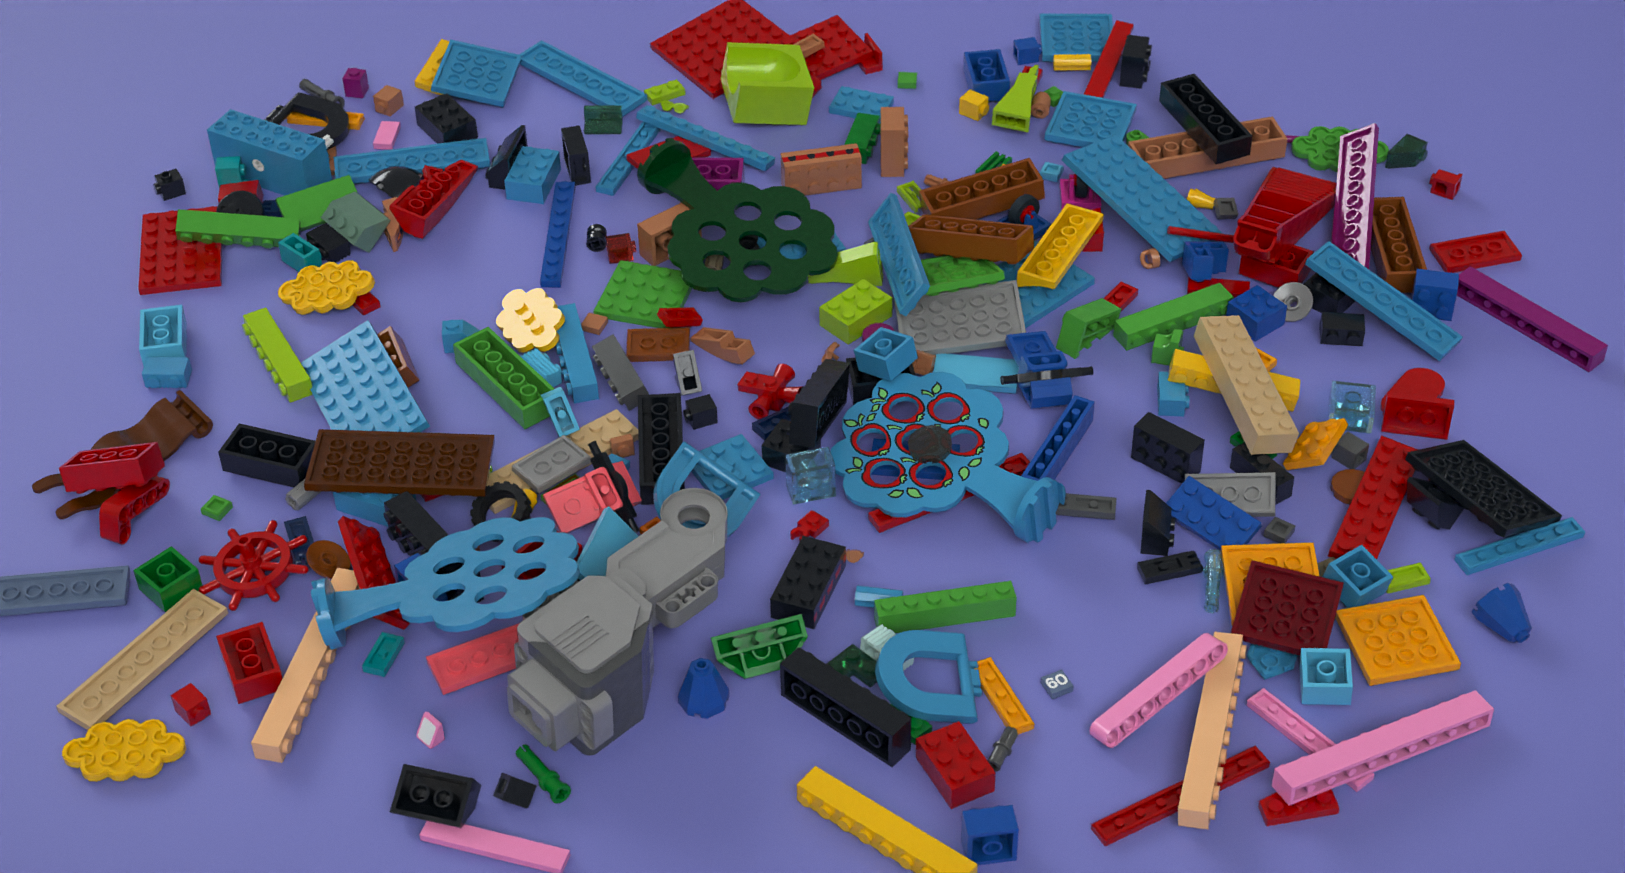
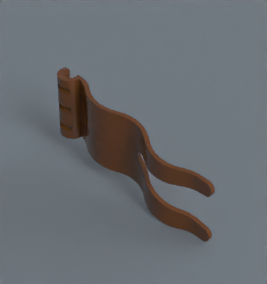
(164, 423)

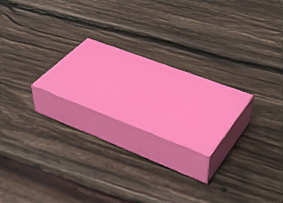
(386, 135)

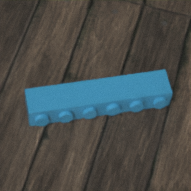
(575, 358)

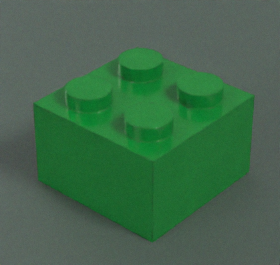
(167, 578)

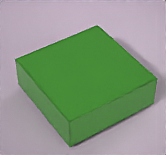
(907, 80)
(216, 508)

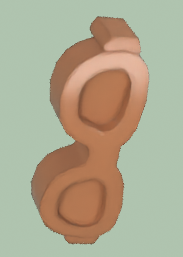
(829, 352)
(854, 555)

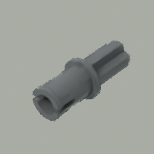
(1002, 748)

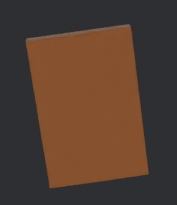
(656, 343)

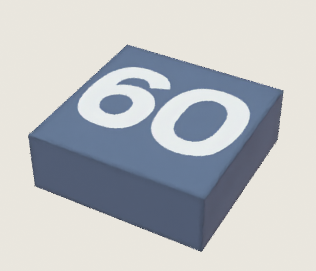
(1057, 684)

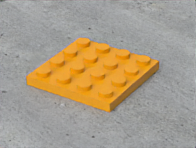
(1237, 560)
(1397, 640)

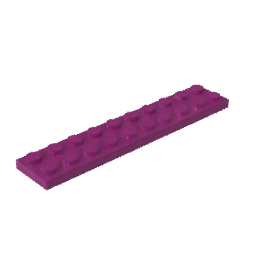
(1356, 193)

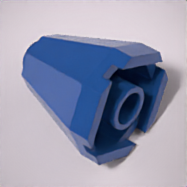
(1504, 613)
(703, 690)

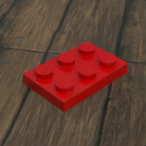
(1417, 415)

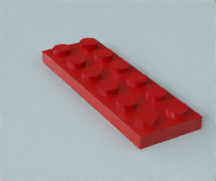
(369, 562)

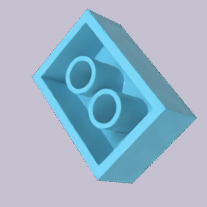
(163, 332)

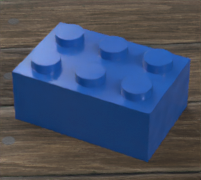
(986, 73)

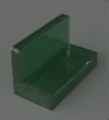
(603, 119)

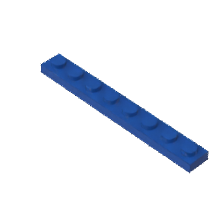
(557, 235)

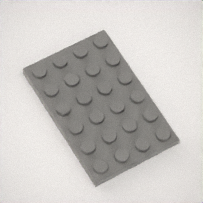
(964, 319)

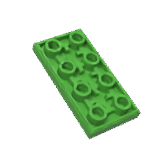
(312, 202)

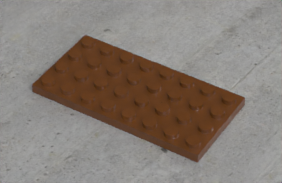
(400, 462)

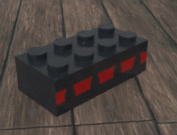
(808, 581)

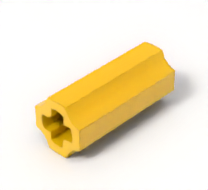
(1072, 62)

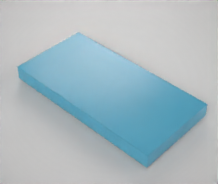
(979, 371)
(606, 538)

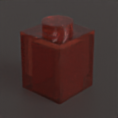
(620, 248)

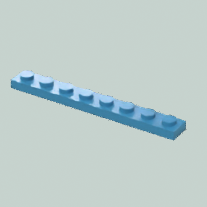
(705, 137)

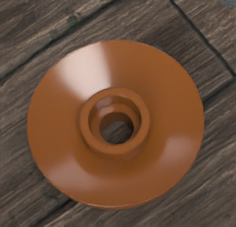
(326, 557)

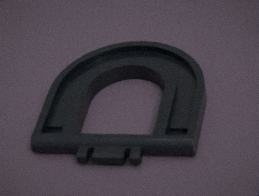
(319, 108)

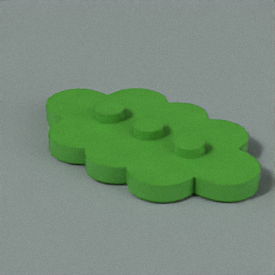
(1322, 147)

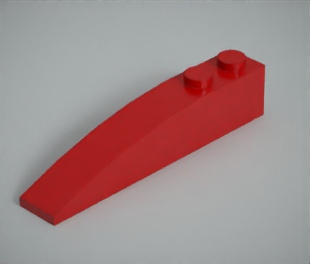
(426, 204)

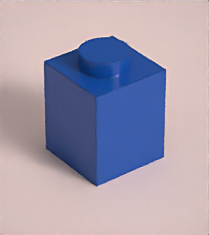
(1026, 50)

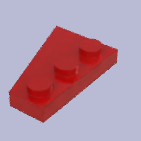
(1277, 811)

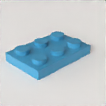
(853, 101)

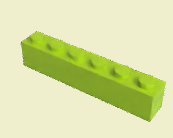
(277, 355)

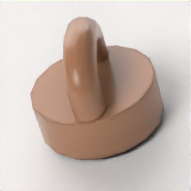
(1153, 258)

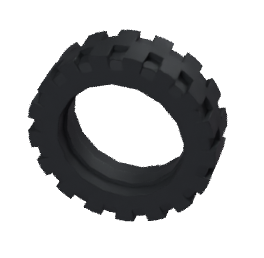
(497, 492)

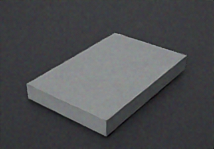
(551, 464)

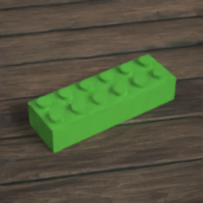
(503, 376)

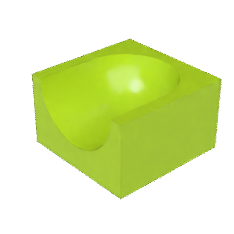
(767, 83)

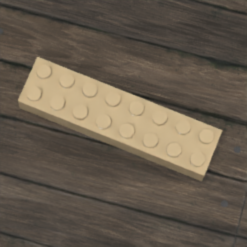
(1246, 385)

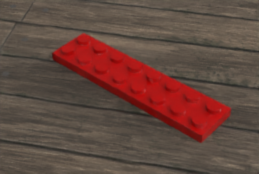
(1375, 500)

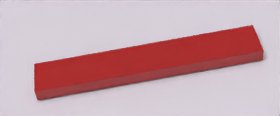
(1109, 59)

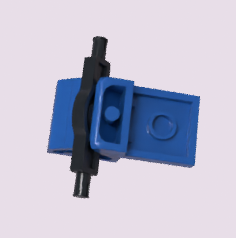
(1041, 370)

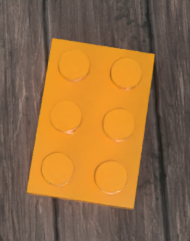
(1315, 444)

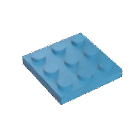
(742, 457)

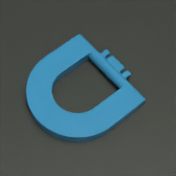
(680, 467)
(924, 704)

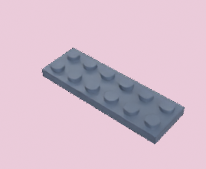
(64, 590)

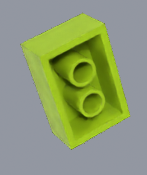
(854, 310)

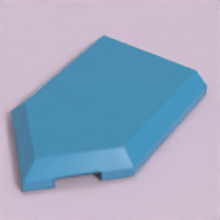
(1270, 661)

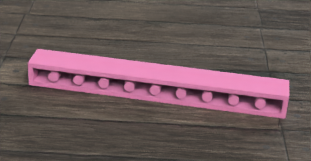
(1381, 747)

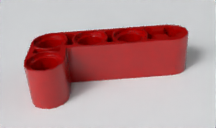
(126, 504)

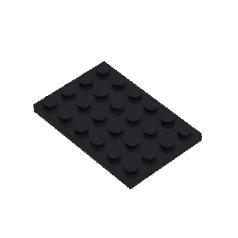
(1483, 488)

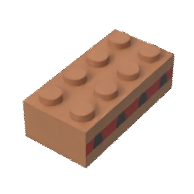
(822, 169)

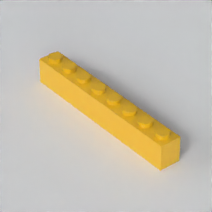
(878, 826)

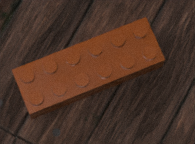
(983, 192)
(972, 238)
(1395, 243)

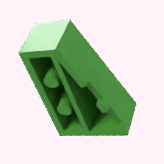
(1085, 325)

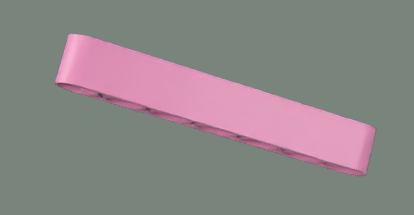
(1158, 690)

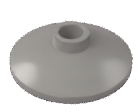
(1298, 293)

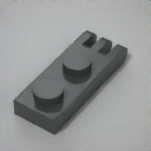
(1088, 506)

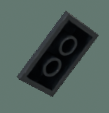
(505, 158)
(435, 796)

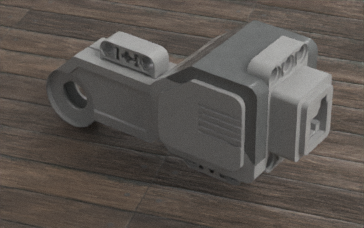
(590, 648)

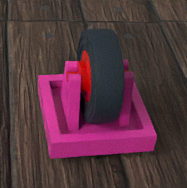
(1078, 193)

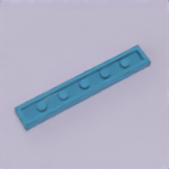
(621, 167)
(1519, 546)

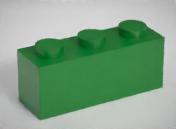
(865, 133)

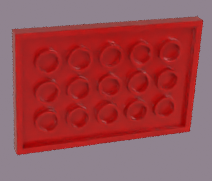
(175, 264)

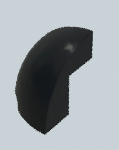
(395, 179)

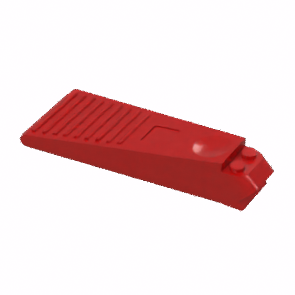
(1282, 213)

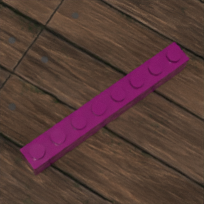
(1531, 319)

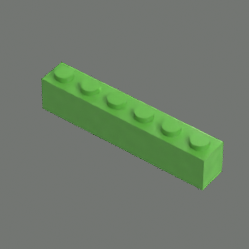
(234, 228)
(1177, 313)
(946, 607)

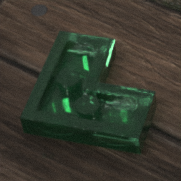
(857, 663)

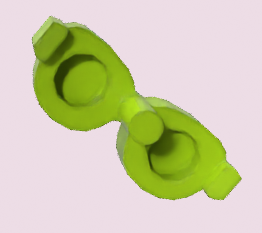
(678, 107)

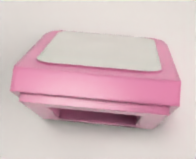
(430, 731)

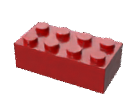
(112, 467)

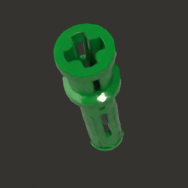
(548, 779)

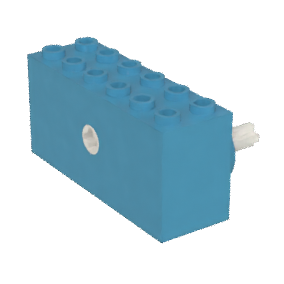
(272, 153)

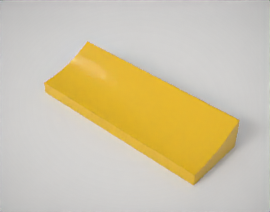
(1059, 247)

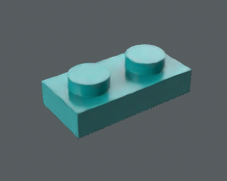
(383, 654)

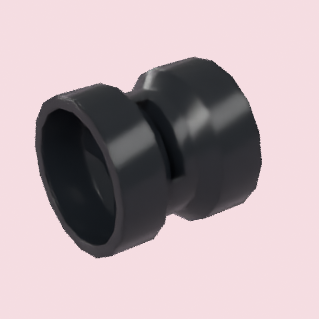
(596, 238)

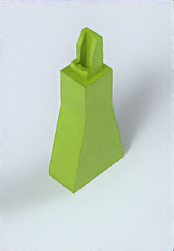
(1015, 107)
(855, 265)

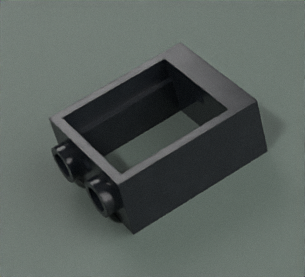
(576, 155)

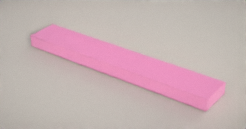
(1296, 728)
(497, 846)

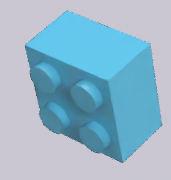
(1326, 676)

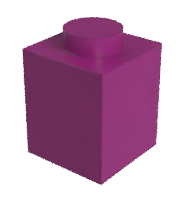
(355, 83)

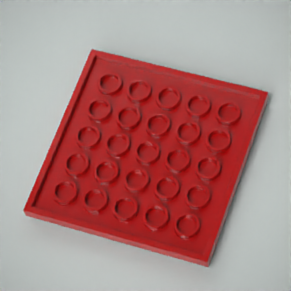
(700, 44)

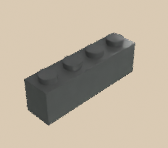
(620, 371)

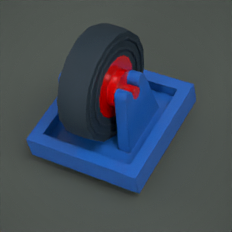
(1025, 212)

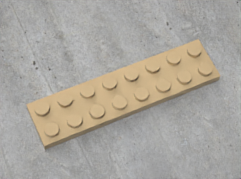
(599, 430)
(142, 660)

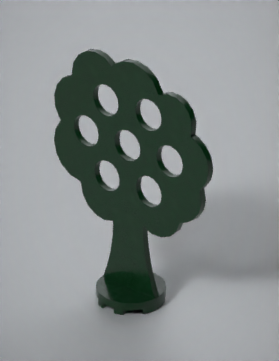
(673, 172)

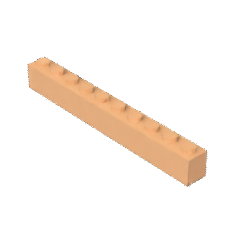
(298, 687)
(1211, 736)

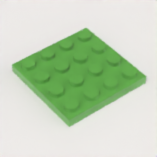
(954, 273)
(639, 291)

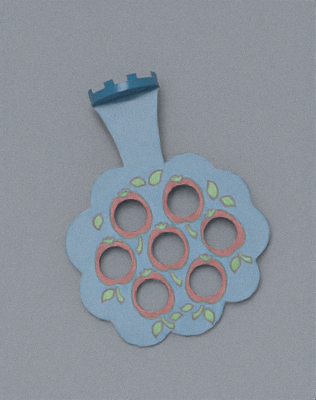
(1022, 502)

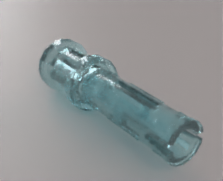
(1213, 573)

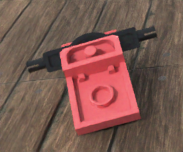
(586, 497)

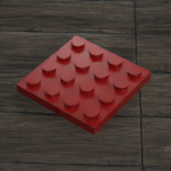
(841, 49)

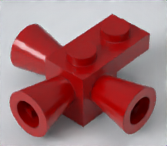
(770, 390)

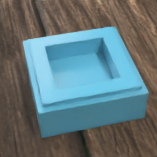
(1051, 171)

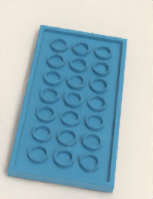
(1138, 194)
(362, 386)

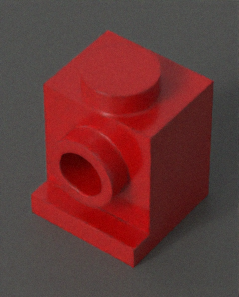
(1445, 184)

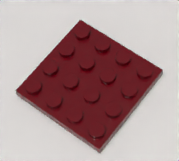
(1286, 608)

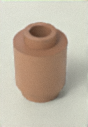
(1040, 105)

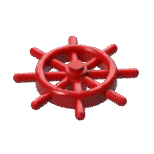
(253, 564)

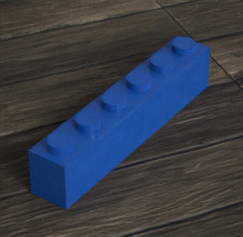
(1061, 440)

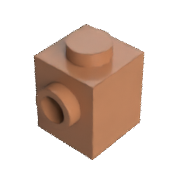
(388, 100)

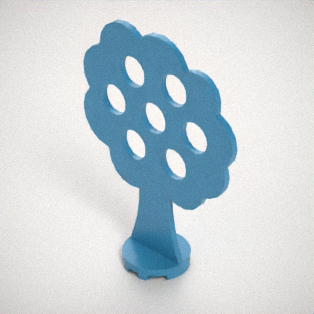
(422, 585)

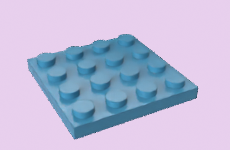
(1074, 34)
(476, 73)
(1088, 119)

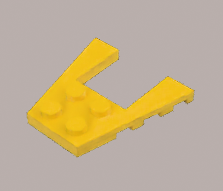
(428, 72)

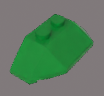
(759, 647)

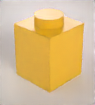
(973, 105)

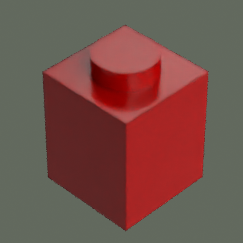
(191, 704)

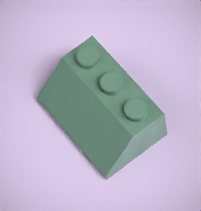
(356, 220)

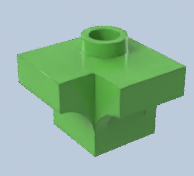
(1165, 345)

